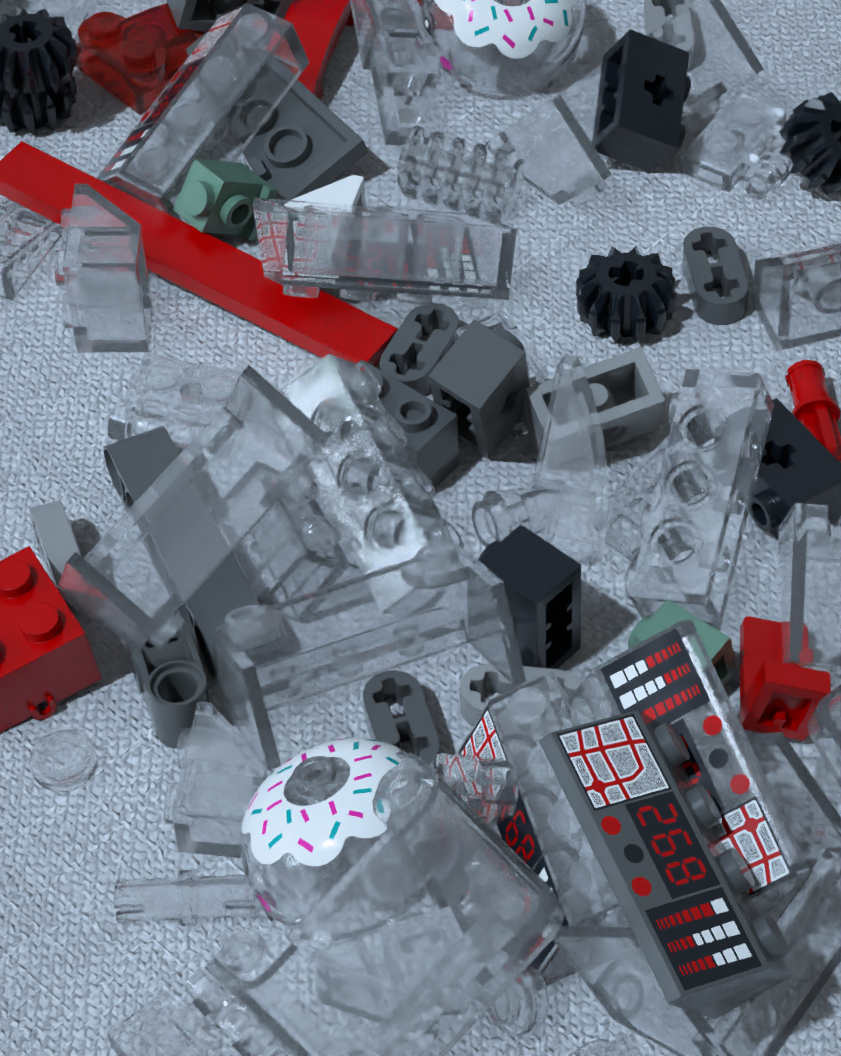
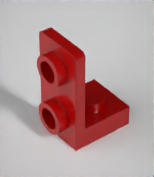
(772, 692)

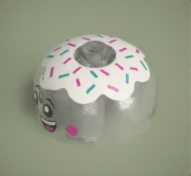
(505, 44)
(313, 823)

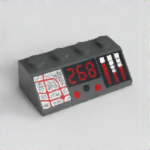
(668, 862)

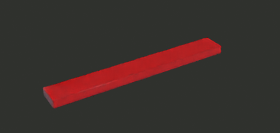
(203, 263)

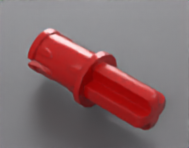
(813, 404)

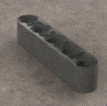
(133, 469)

